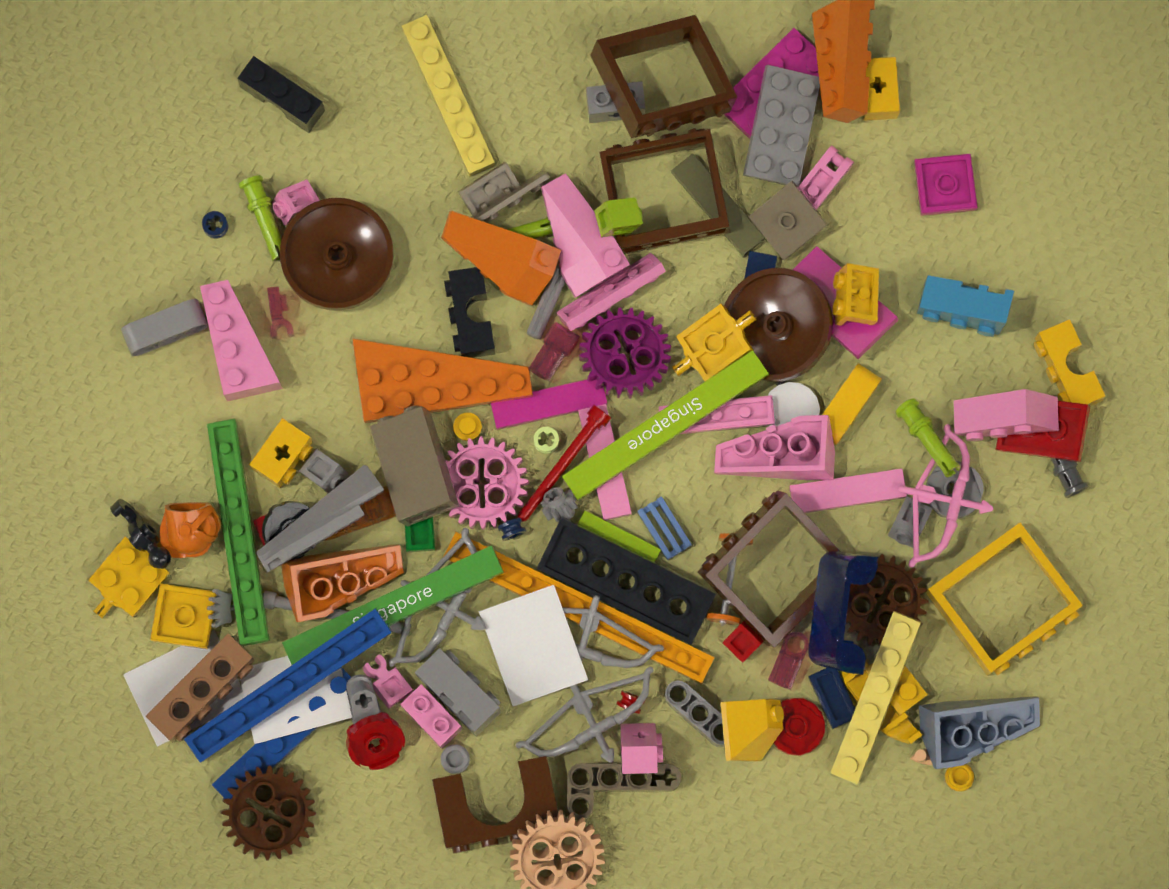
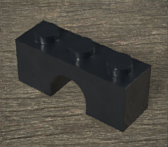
(275, 88)
(473, 337)

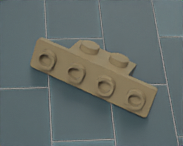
(496, 190)

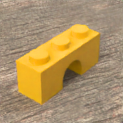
(1054, 346)

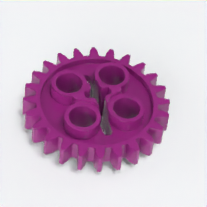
(601, 360)

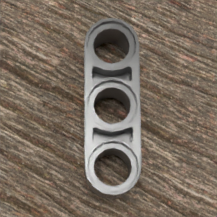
(164, 327)
(685, 708)

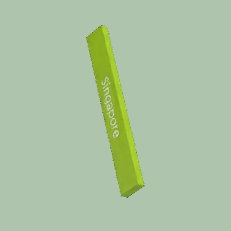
(665, 425)

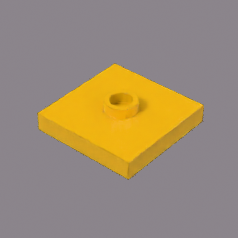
(183, 616)

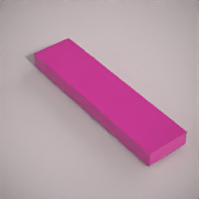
(548, 404)

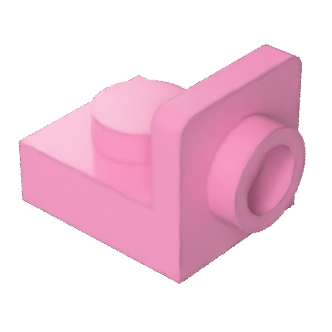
(292, 200)

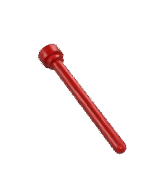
(596, 419)

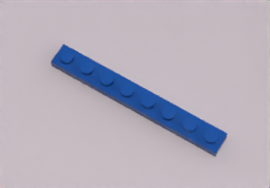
(288, 685)

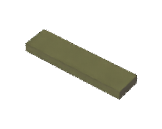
(699, 185)

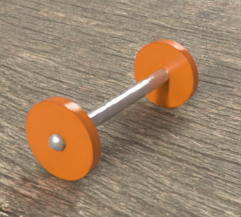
(724, 618)

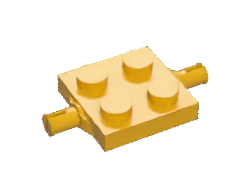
(714, 342)
(126, 579)

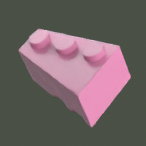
(1005, 414)

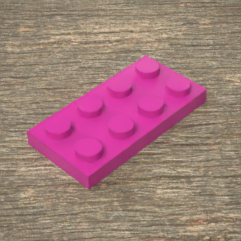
(791, 53)

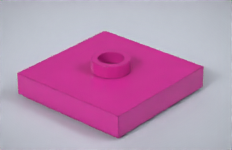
(945, 184)

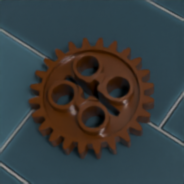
(903, 581)
(254, 835)

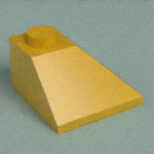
(750, 728)

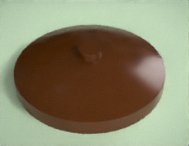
(336, 254)
(790, 324)

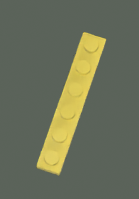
(448, 95)
(876, 697)

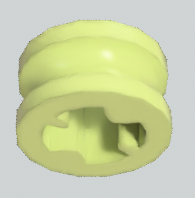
(544, 448)

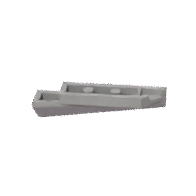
(322, 520)

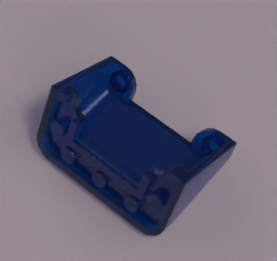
(827, 643)

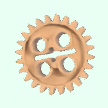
(552, 833)

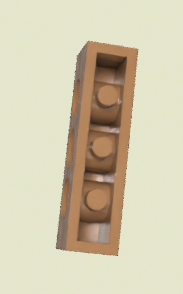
(226, 651)

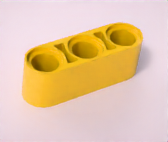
(850, 400)

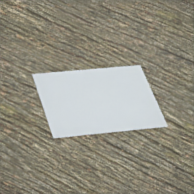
(533, 645)
(158, 677)
(275, 725)

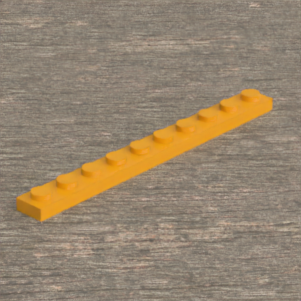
(525, 580)

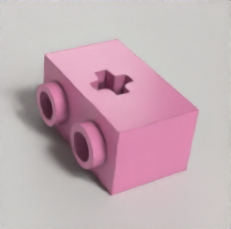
(431, 716)
(640, 748)

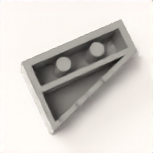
(459, 691)

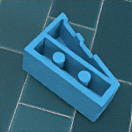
(964, 305)

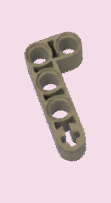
(622, 785)

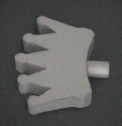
(221, 608)

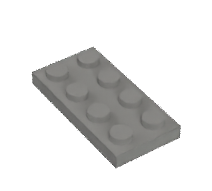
(781, 126)

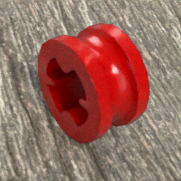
(627, 700)

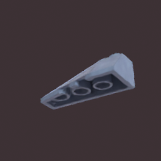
(967, 728)

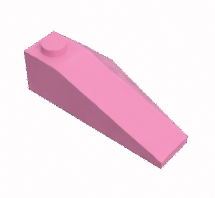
(584, 255)
(787, 451)

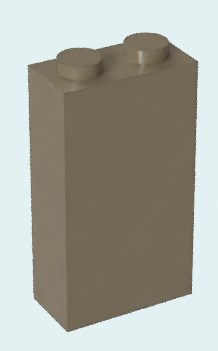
(414, 465)

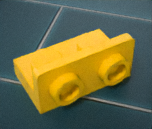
(856, 294)

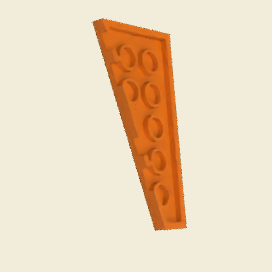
(407, 377)

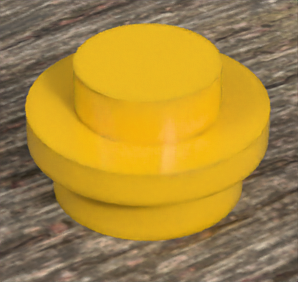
(467, 426)
(959, 777)

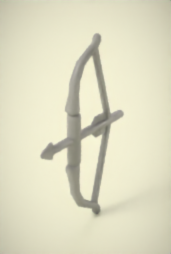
(451, 611)
(589, 623)
(583, 705)

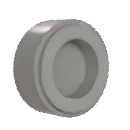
(455, 759)

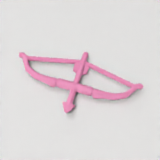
(927, 495)

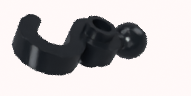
(142, 535)

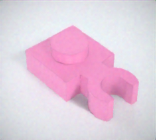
(389, 685)

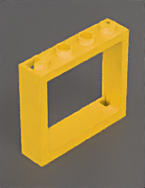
(1024, 646)

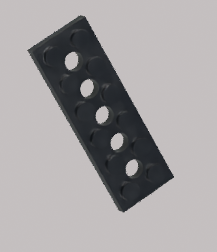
(645, 573)

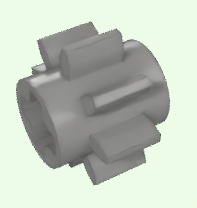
(558, 504)

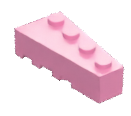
(238, 353)

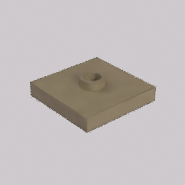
(788, 220)

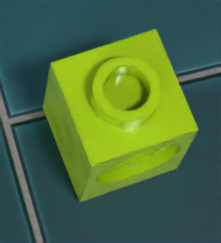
(618, 217)

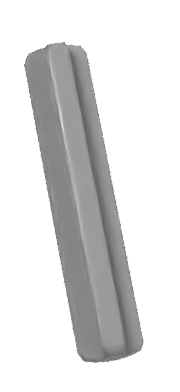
(546, 305)

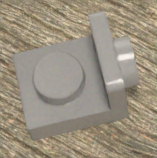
(323, 471)
(903, 525)

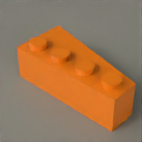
(842, 57)

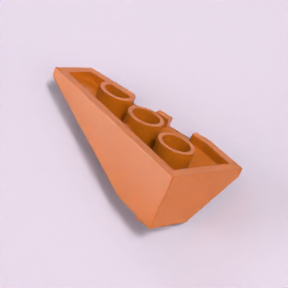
(509, 259)
(332, 579)

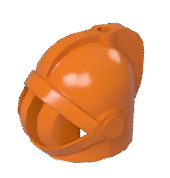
(189, 528)

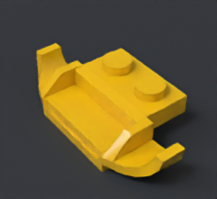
(905, 696)

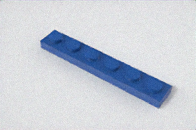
(274, 750)

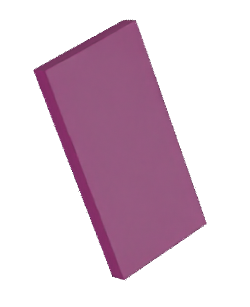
(851, 335)

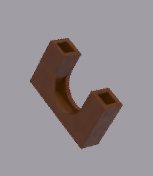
(463, 829)

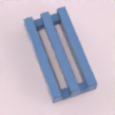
(652, 508)

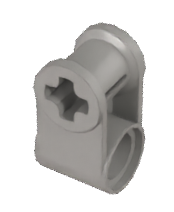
(361, 697)

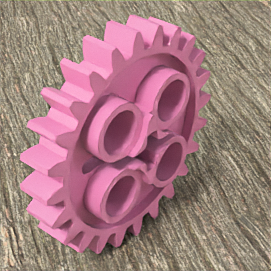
(508, 482)

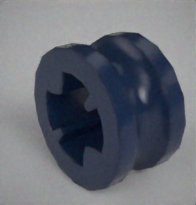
(211, 217)
(511, 529)

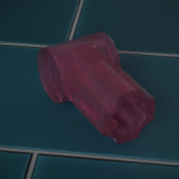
(557, 345)
(788, 663)

